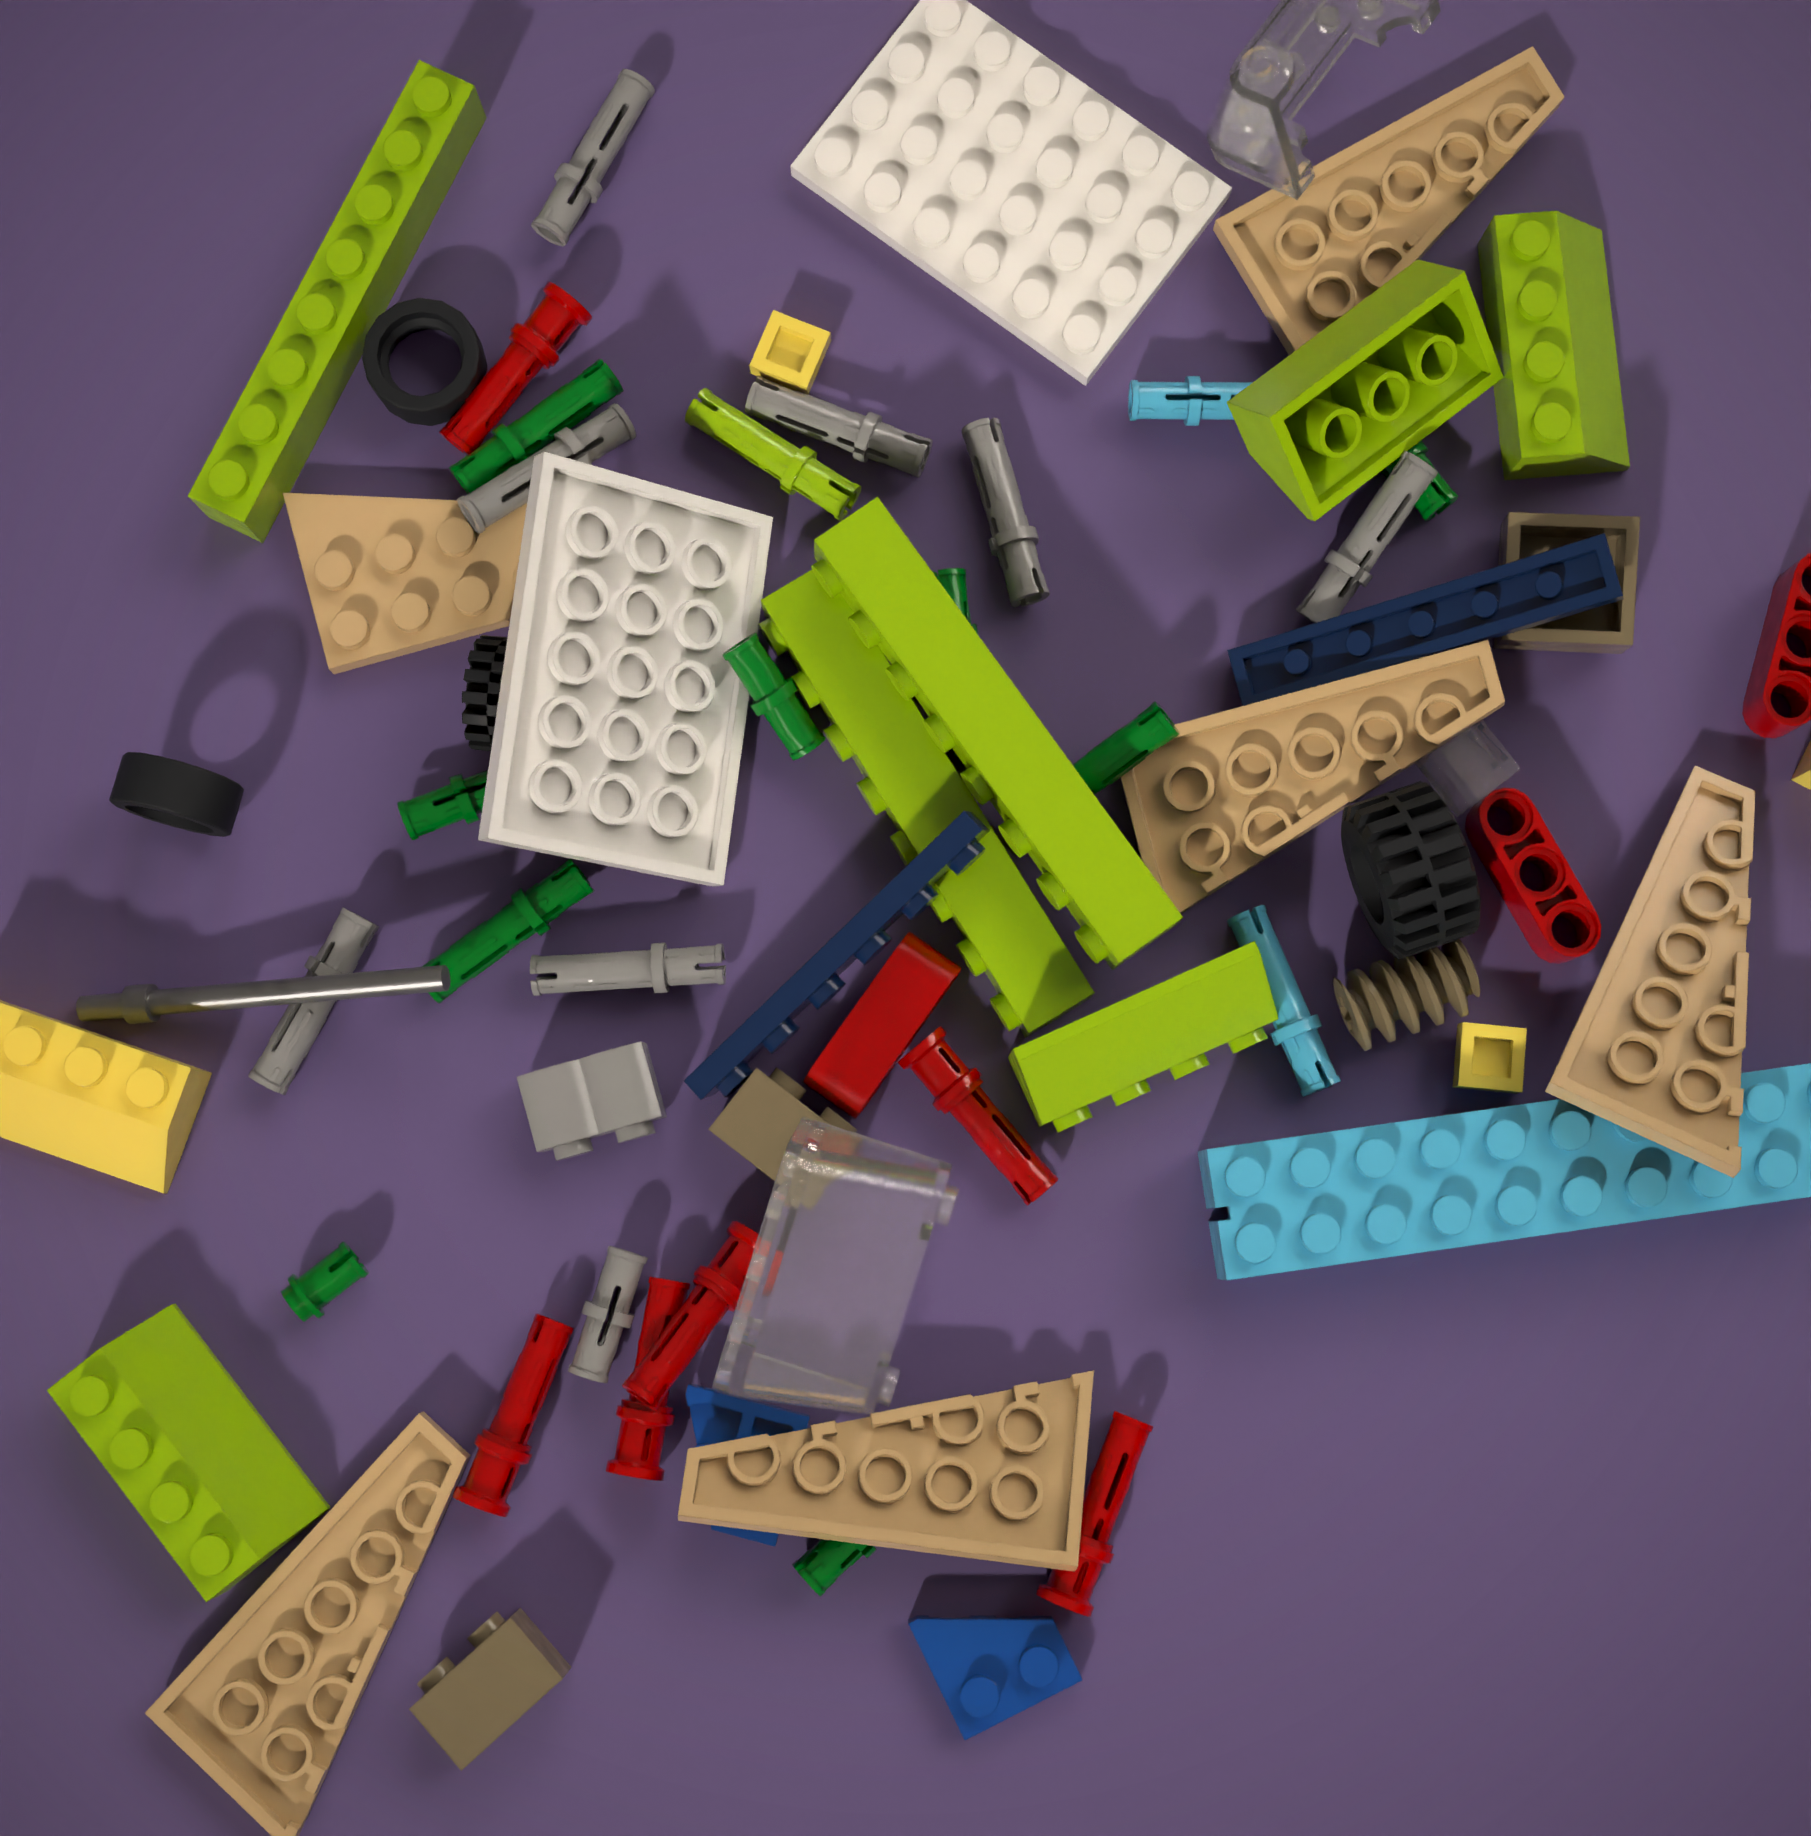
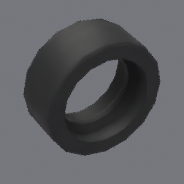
(398, 324)
(176, 794)

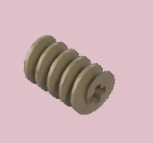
(1406, 991)

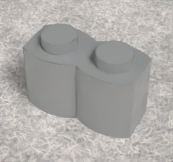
(591, 1099)

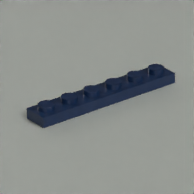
(1430, 621)
(859, 939)

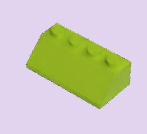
(1554, 346)
(1368, 387)
(1145, 1036)
(189, 1451)

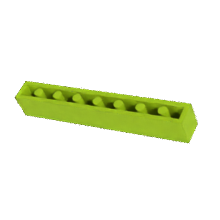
(339, 302)
(994, 735)
(923, 795)

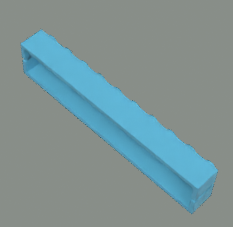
(1486, 1180)

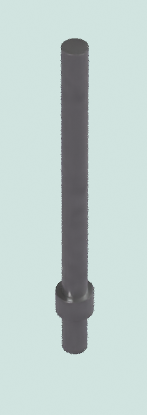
(147, 1003)

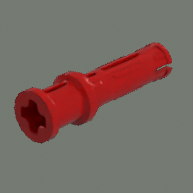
(532, 347)
(960, 1093)
(714, 1294)
(641, 1427)
(505, 1444)
(1101, 1507)

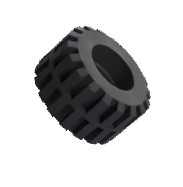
(1411, 869)

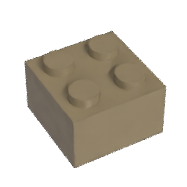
(1592, 631)

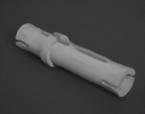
(559, 216)
(860, 434)
(511, 487)
(1012, 536)
(1368, 539)
(629, 969)
(304, 1021)

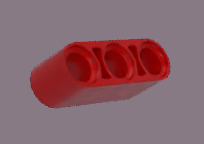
(1774, 663)
(1535, 844)
(882, 1025)

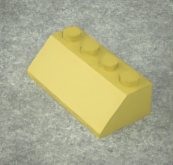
(95, 1098)

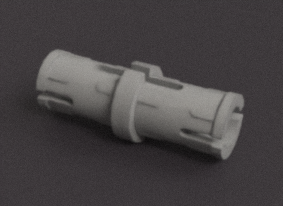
(592, 1357)

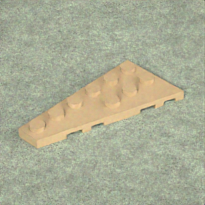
(1383, 199)
(401, 573)
(1283, 765)
(1670, 1001)
(935, 1477)
(292, 1664)

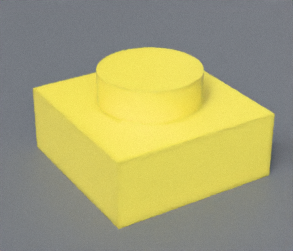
(790, 352)
(1489, 1057)

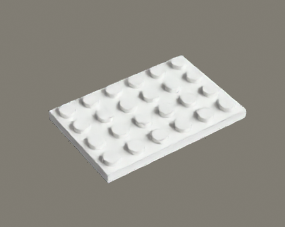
(1011, 183)
(614, 681)

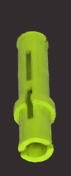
(793, 467)

